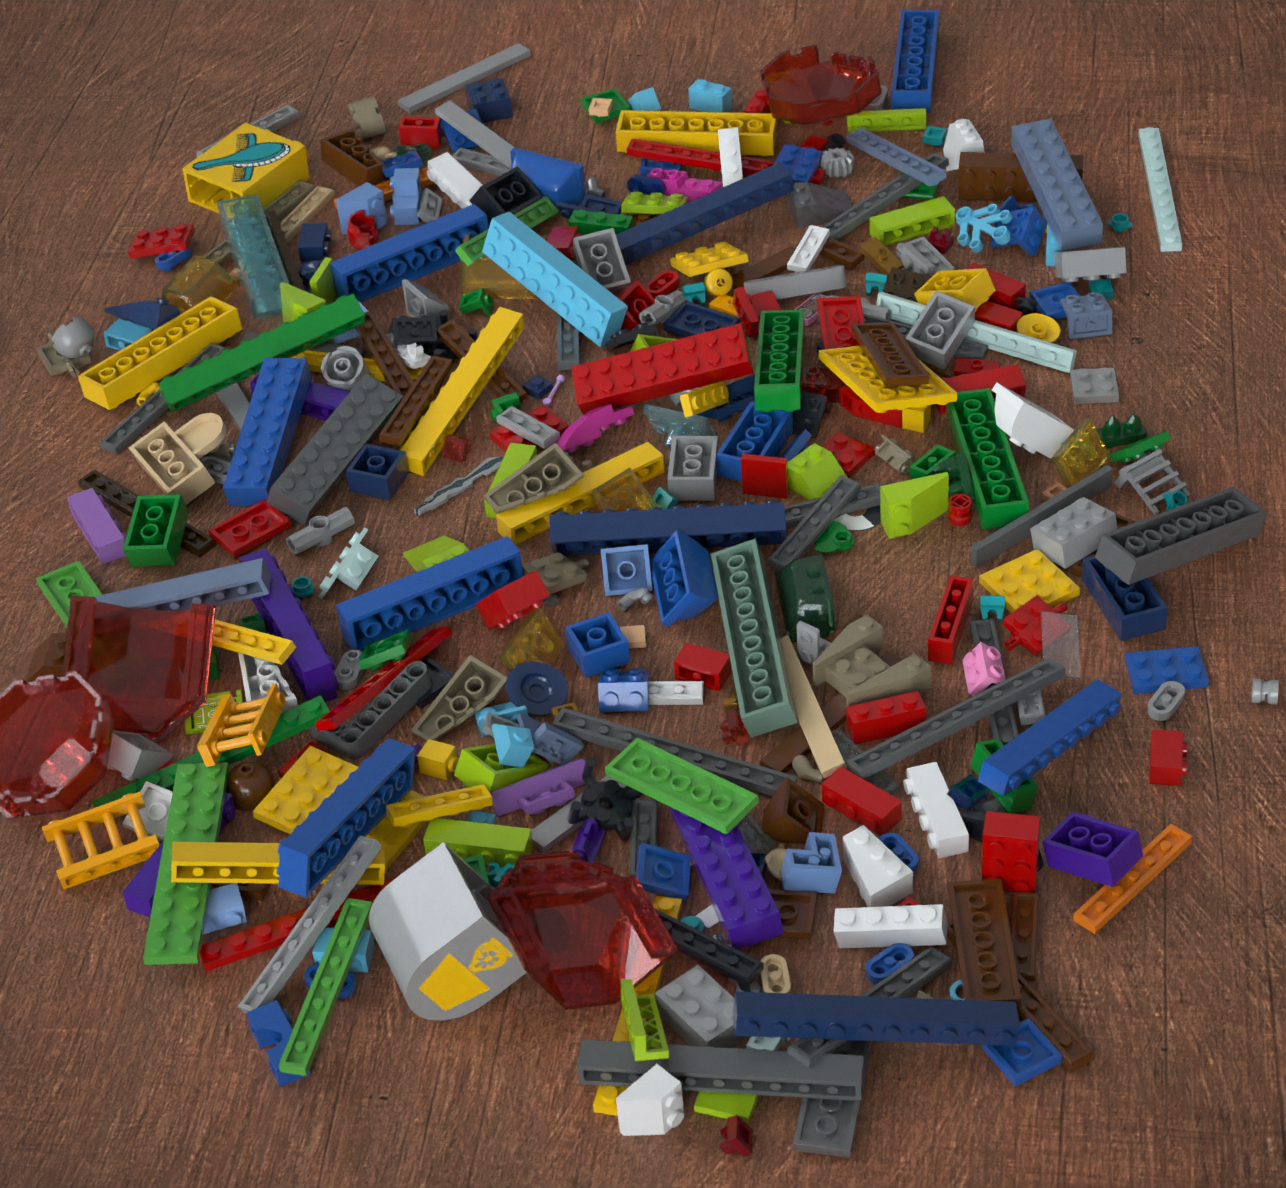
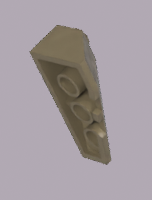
(539, 478)
(464, 695)

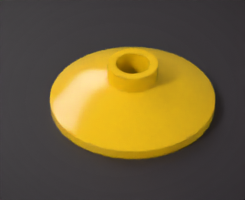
(1039, 327)

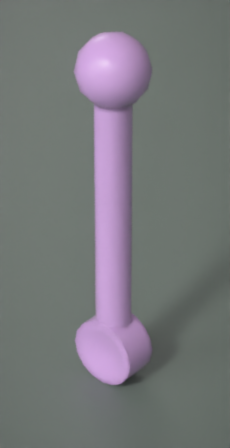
(547, 401)

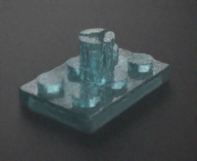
(677, 424)

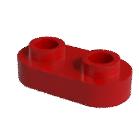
(663, 283)

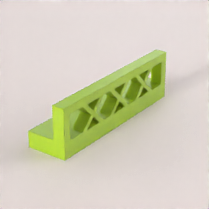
(888, 120)
(637, 1027)

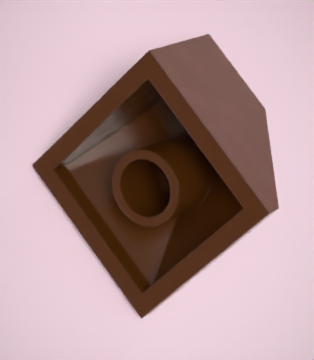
(792, 814)

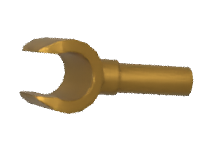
(730, 702)

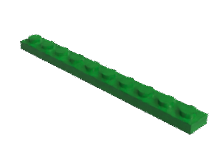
(288, 724)

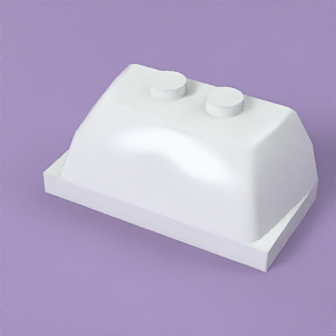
(1029, 423)

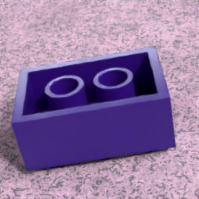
(1092, 849)

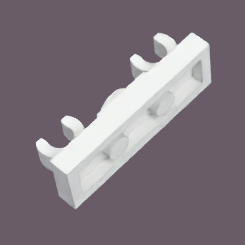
(808, 249)
(410, 354)

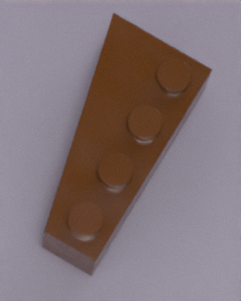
(351, 158)

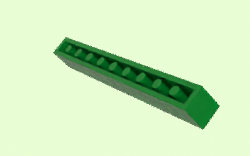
(247, 359)

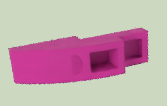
(679, 183)
(589, 425)

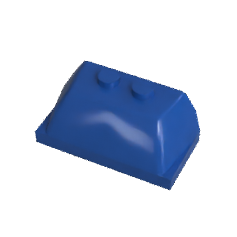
(552, 176)
(682, 579)

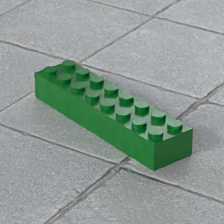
(779, 361)
(989, 458)

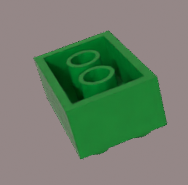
(156, 530)

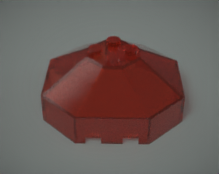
(816, 92)
(51, 744)

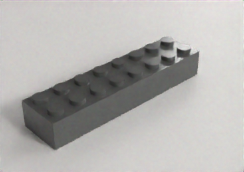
(333, 448)
(1180, 535)

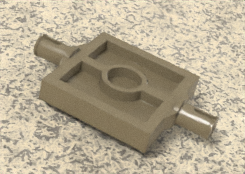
(58, 364)
(558, 571)

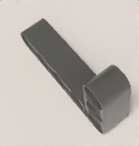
(380, 715)

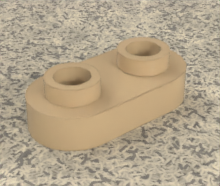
(777, 980)

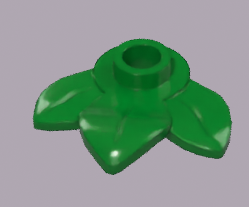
(835, 539)

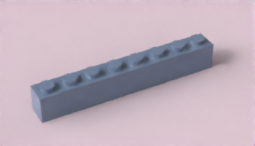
(207, 587)

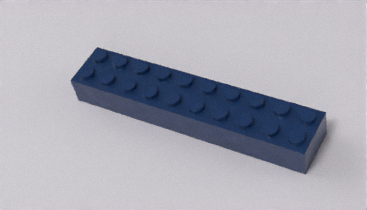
(709, 526)

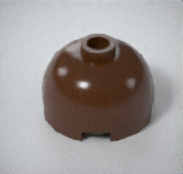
(249, 784)

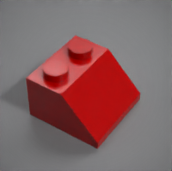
(637, 300)

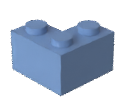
(406, 196)
(815, 867)

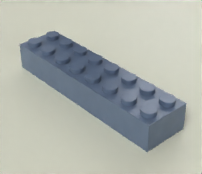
(1056, 185)

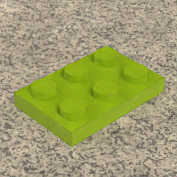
(652, 204)

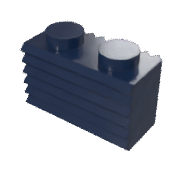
(314, 241)

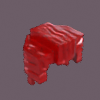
(362, 230)

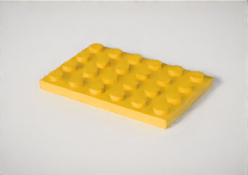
(858, 373)
(313, 780)

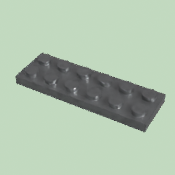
(831, 1124)

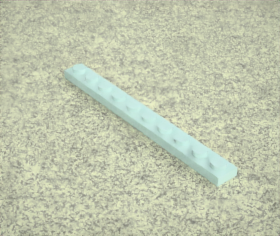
(1160, 190)
(993, 336)

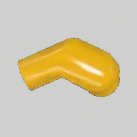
(147, 393)

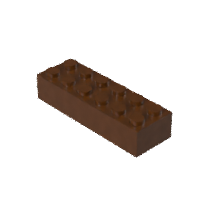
(997, 177)

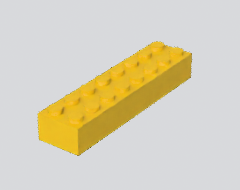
(698, 130)
(159, 353)

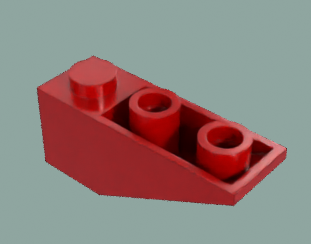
(857, 407)

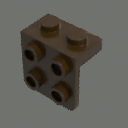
(905, 283)

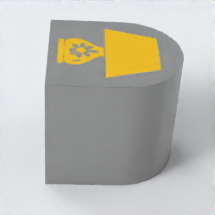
(443, 937)

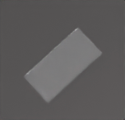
(1061, 641)

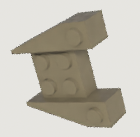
(860, 674)

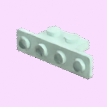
(354, 565)

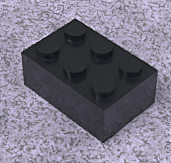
(505, 194)

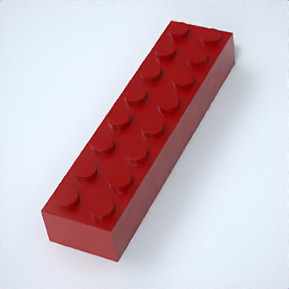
(663, 369)

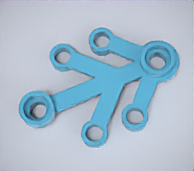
(967, 216)

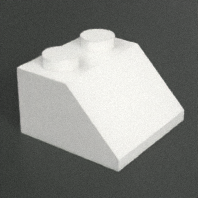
(651, 1104)

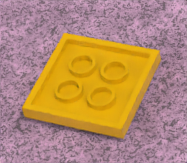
(706, 260)
(1028, 577)

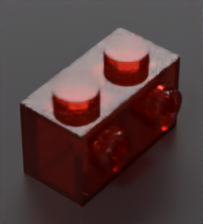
(822, 382)

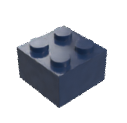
(489, 99)
(377, 471)

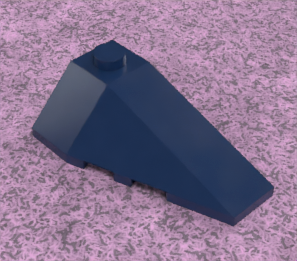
(147, 313)

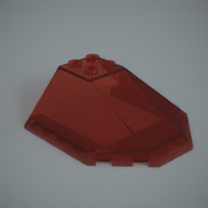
(142, 661)
(579, 927)

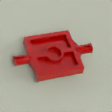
(1026, 624)

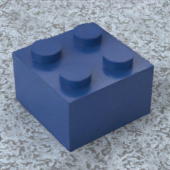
(597, 644)

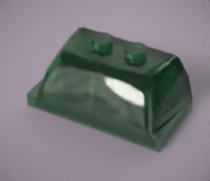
(805, 596)

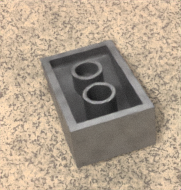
(816, 204)

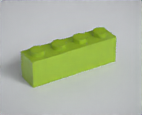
(912, 221)
(514, 458)
(468, 839)

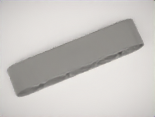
(799, 282)

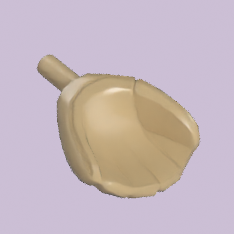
(383, 153)
(775, 859)

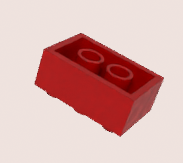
(513, 601)
(1011, 850)

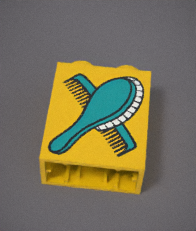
(246, 165)

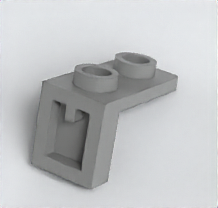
(809, 643)

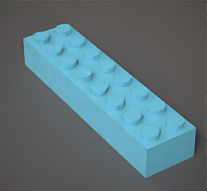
(554, 278)

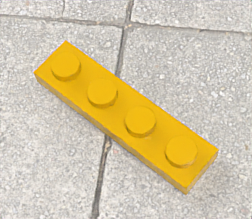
(704, 398)
(439, 805)

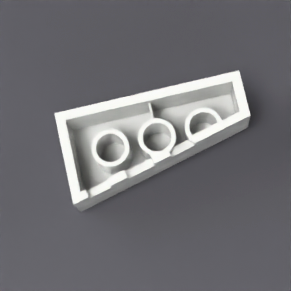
(259, 676)

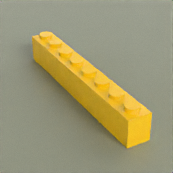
(532, 517)
(244, 863)

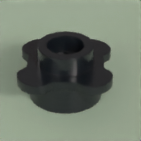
(835, 140)
(1026, 305)

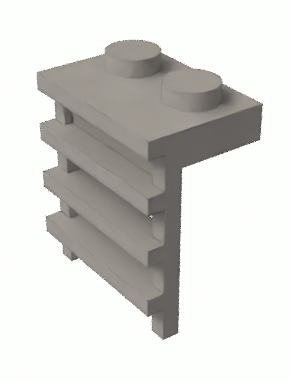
(1145, 468)

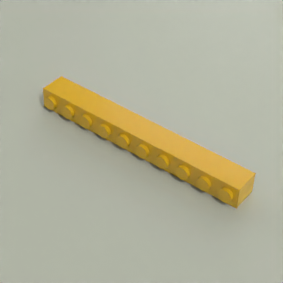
(462, 389)

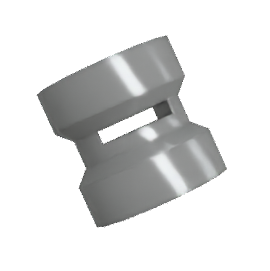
(1264, 691)

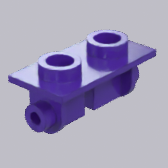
(589, 840)

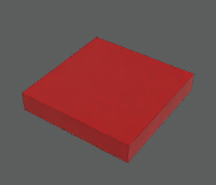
(764, 476)

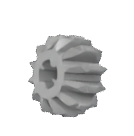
(837, 162)

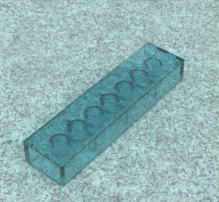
(253, 254)

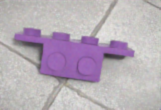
(540, 791)

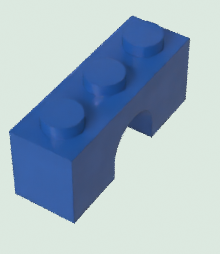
(272, 1026)

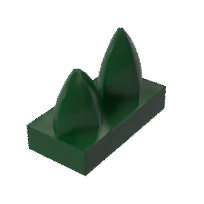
(1117, 434)
(958, 469)

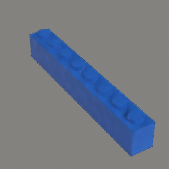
(1050, 737)

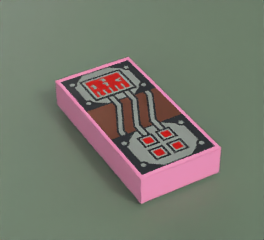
(810, 308)

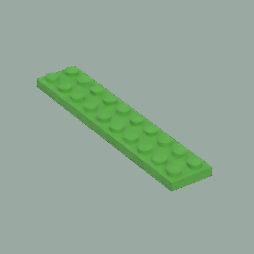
(181, 907)

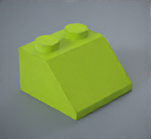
(813, 472)

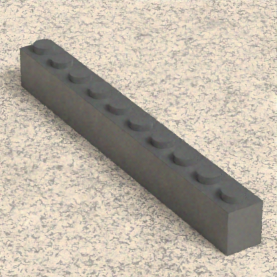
(726, 1070)

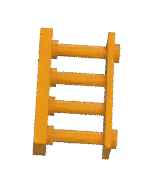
(228, 715)
(108, 862)

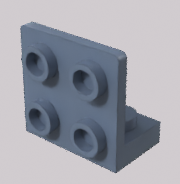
(1087, 315)
(551, 742)

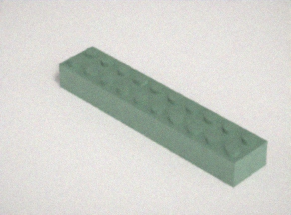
(753, 639)

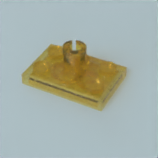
(1080, 453)
(533, 642)

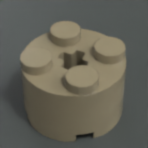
(367, 118)

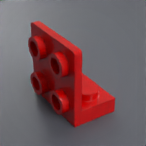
(750, 308)

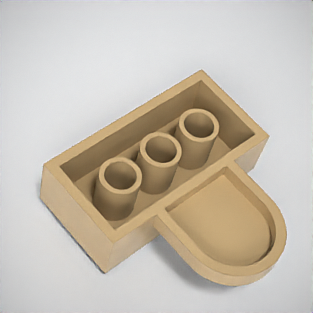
(174, 456)

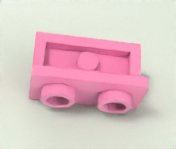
(982, 668)

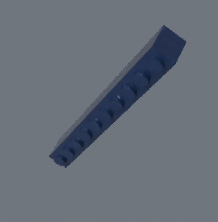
(704, 212)
(875, 1018)

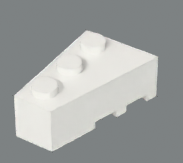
(961, 138)
(876, 869)

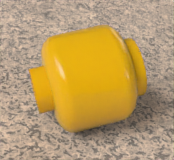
(711, 283)

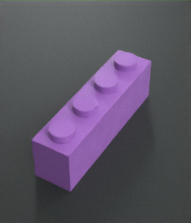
(97, 525)

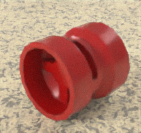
(960, 510)

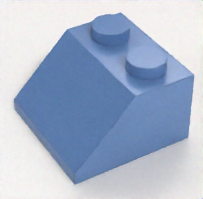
(362, 198)
(626, 569)

